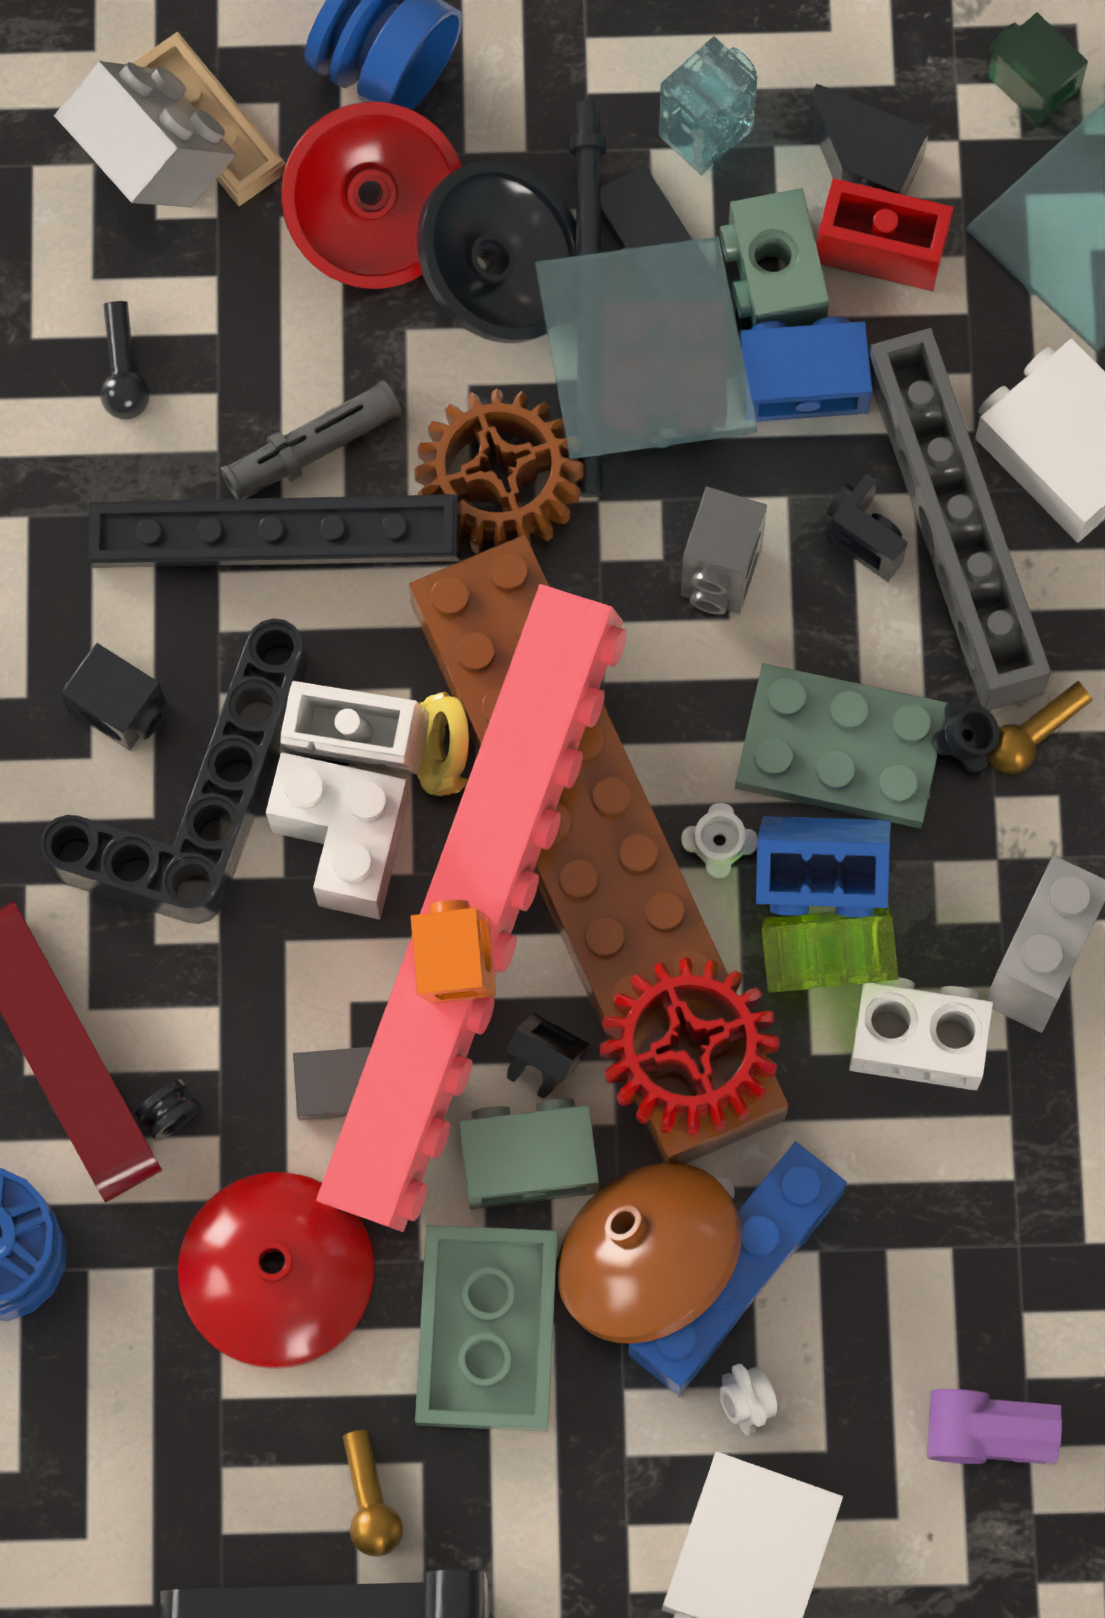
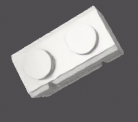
(355, 727)

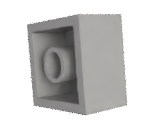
(146, 133)

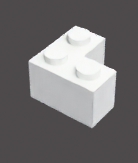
(355, 818)

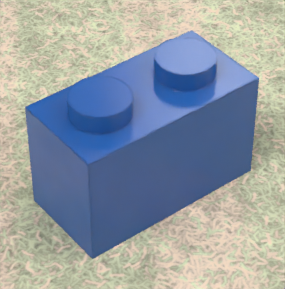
(807, 369)

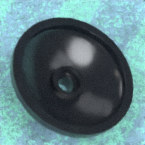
(510, 224)

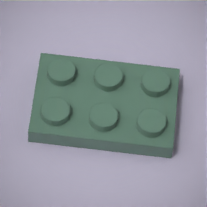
(840, 745)
(486, 1328)

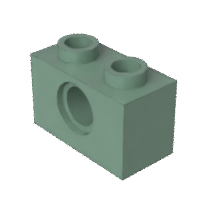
(782, 229)

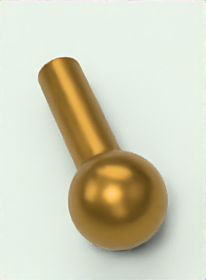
(1018, 743)
(375, 1526)

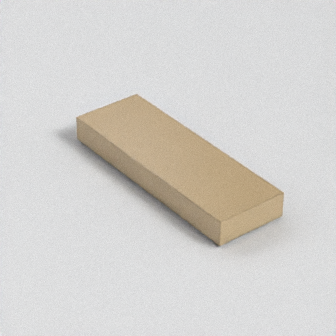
(256, 160)

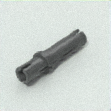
(289, 453)

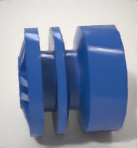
(385, 45)
(30, 1248)

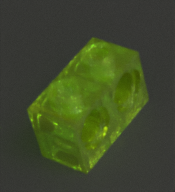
(828, 950)

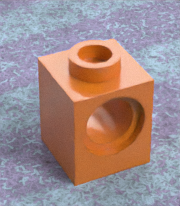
(453, 953)

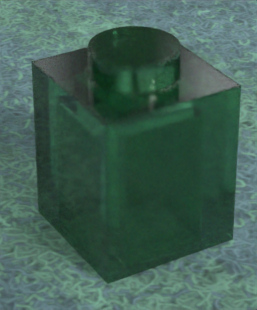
(1036, 67)

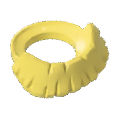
(437, 773)

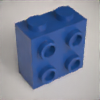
(823, 865)

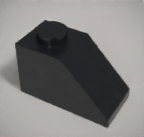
(865, 142)

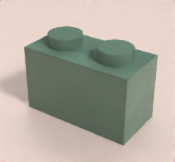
(528, 1154)

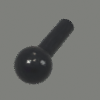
(123, 391)

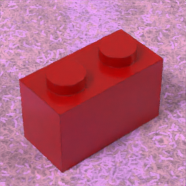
(883, 234)

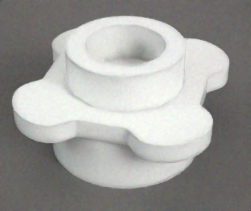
(723, 822)
(747, 1398)

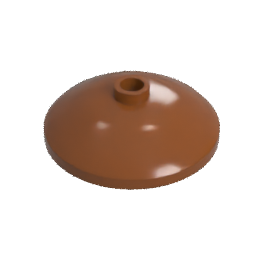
(649, 1253)

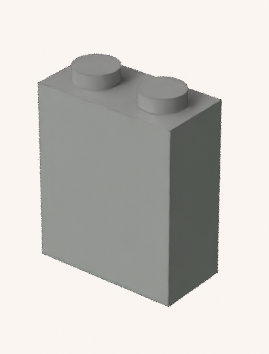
(1047, 944)

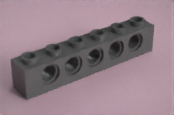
(958, 520)

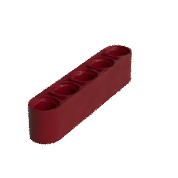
(68, 1064)

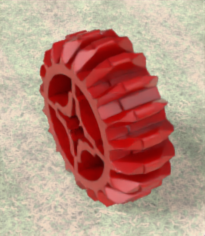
(718, 1033)

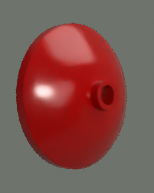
(320, 199)
(281, 1315)

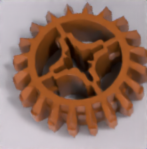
(519, 461)

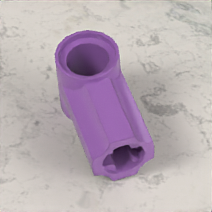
(974, 1428)

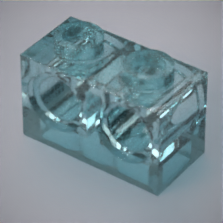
(708, 104)

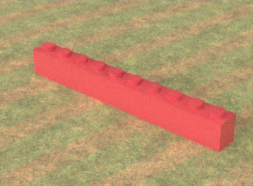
(491, 863)

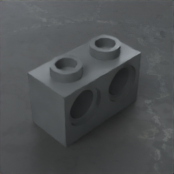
(722, 551)

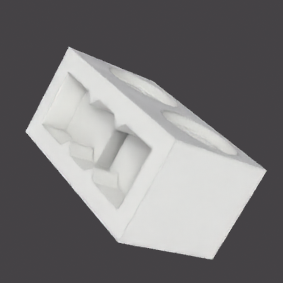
(919, 1052)

